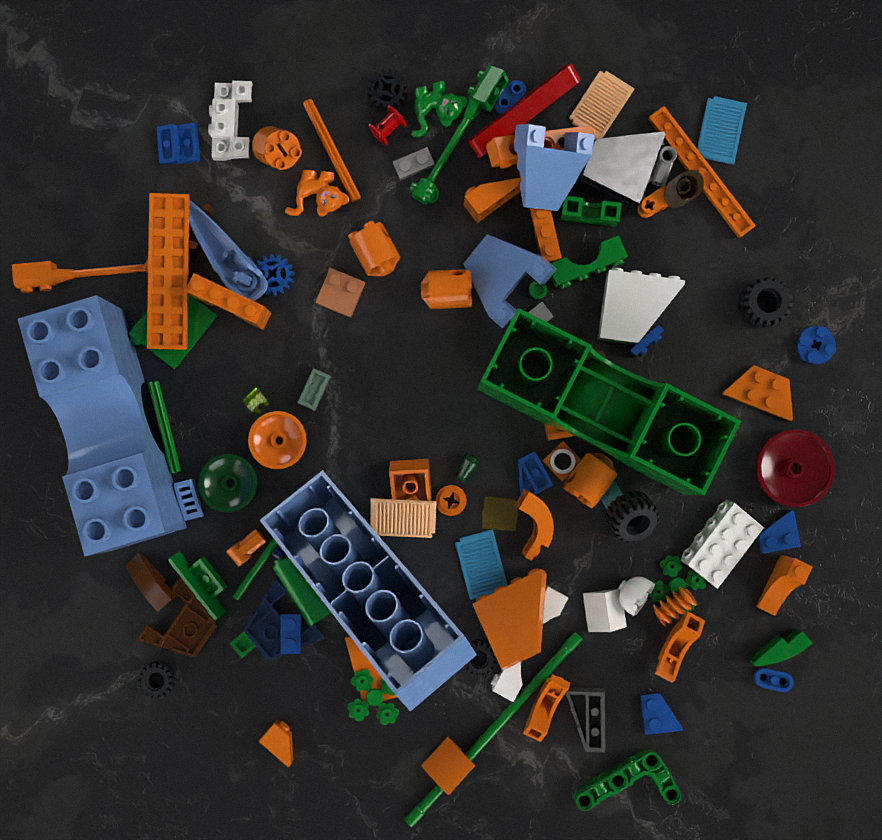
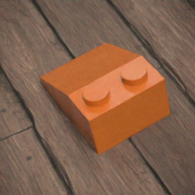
(489, 197)
(410, 479)

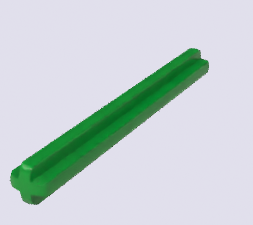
(164, 427)

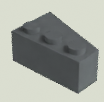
(589, 714)

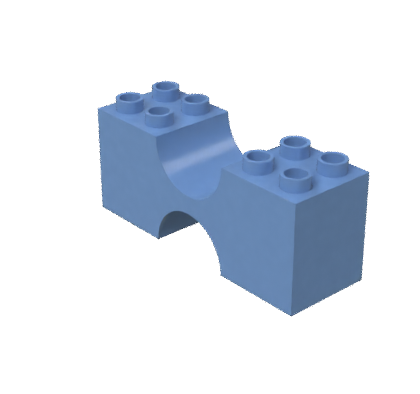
(93, 385)

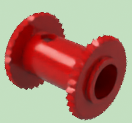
(387, 125)

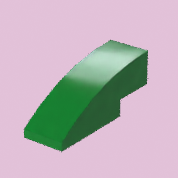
(781, 649)

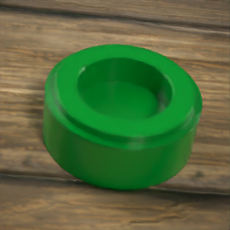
(537, 291)

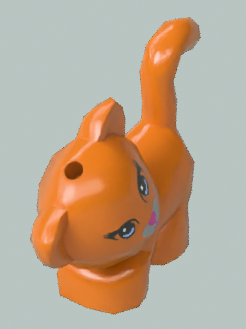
(327, 197)

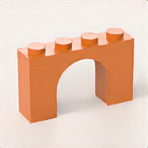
(228, 300)

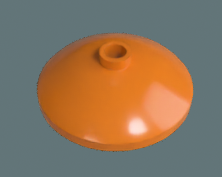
(264, 435)

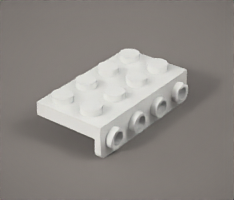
(721, 543)

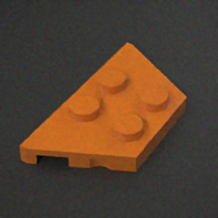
(763, 391)

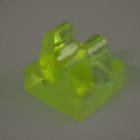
(254, 399)

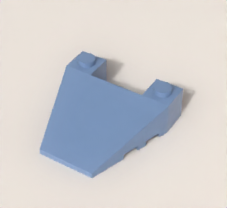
(548, 172)
(498, 269)

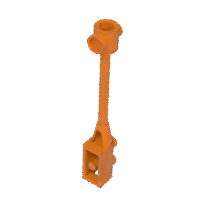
(46, 274)

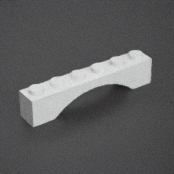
(509, 680)

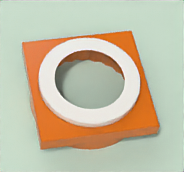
(549, 461)

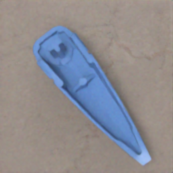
(226, 258)

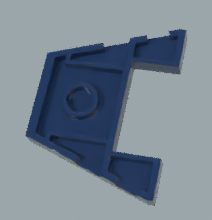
(265, 625)

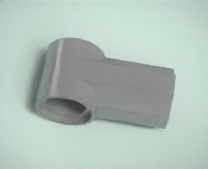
(662, 167)

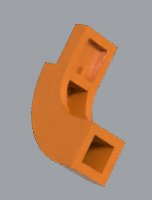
(542, 523)
(676, 645)
(544, 707)

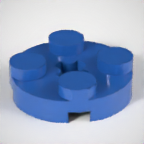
(826, 348)

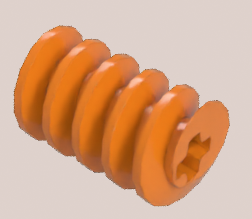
(674, 606)

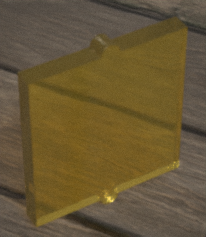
(500, 514)

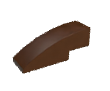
(150, 582)

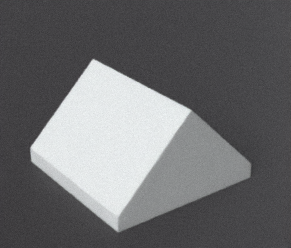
(604, 611)

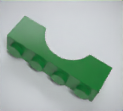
(609, 253)

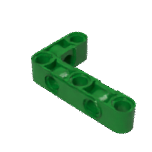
(629, 770)

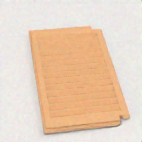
(601, 103)
(403, 517)

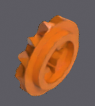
(459, 495)

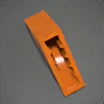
(784, 579)

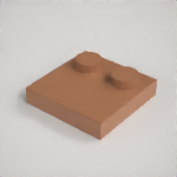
(340, 292)

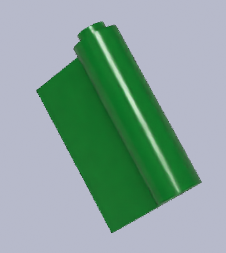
(198, 321)
(300, 591)

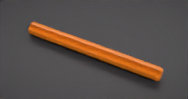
(331, 150)

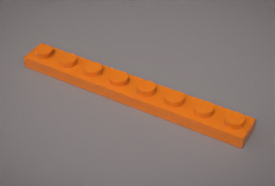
(693, 160)

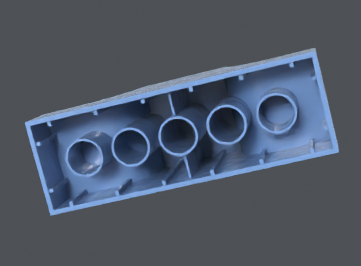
(369, 590)

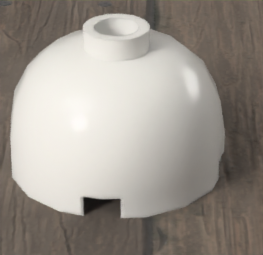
(634, 593)

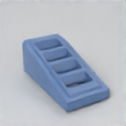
(193, 489)

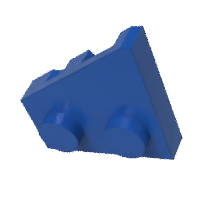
(533, 474)
(780, 534)
(657, 715)

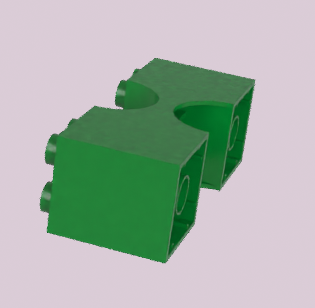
(621, 413)

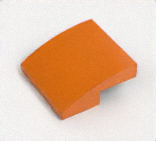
(448, 765)

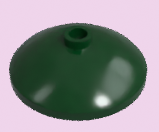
(214, 484)

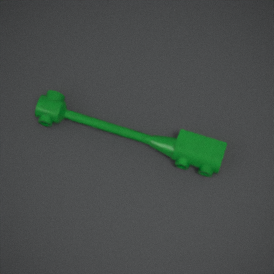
(483, 96)

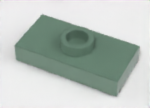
(314, 389)

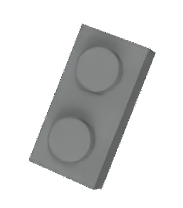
(413, 163)

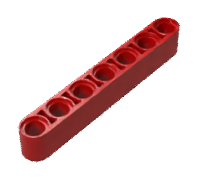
(526, 108)

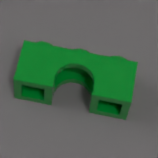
(602, 213)

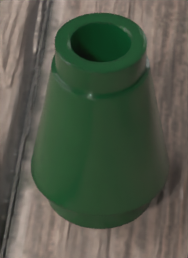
(467, 467)

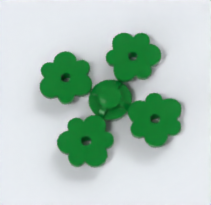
(675, 582)
(374, 697)

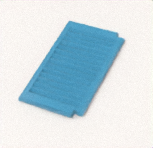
(721, 129)
(481, 563)

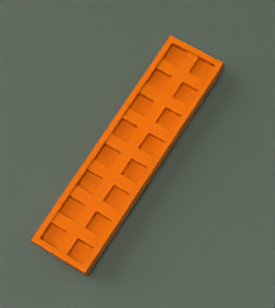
(168, 271)

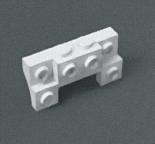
(225, 120)

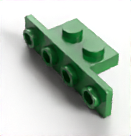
(202, 581)

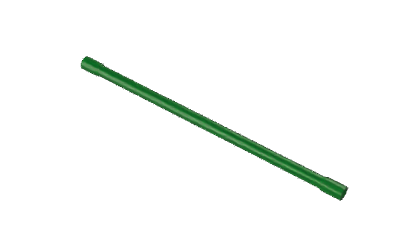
(568, 646)

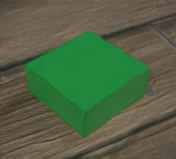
(242, 644)

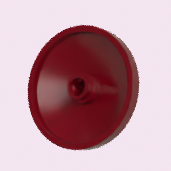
(795, 468)

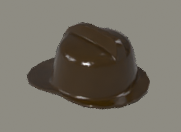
(683, 188)

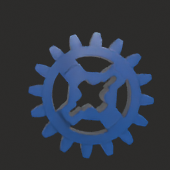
(278, 268)

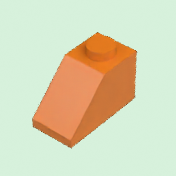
(279, 742)

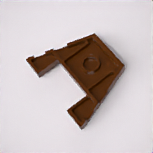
(189, 629)

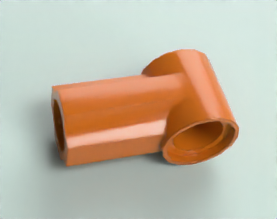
(242, 550)

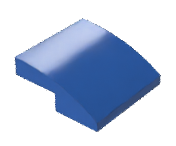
(178, 144)

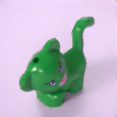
(447, 106)

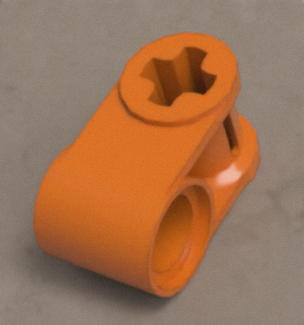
(655, 201)

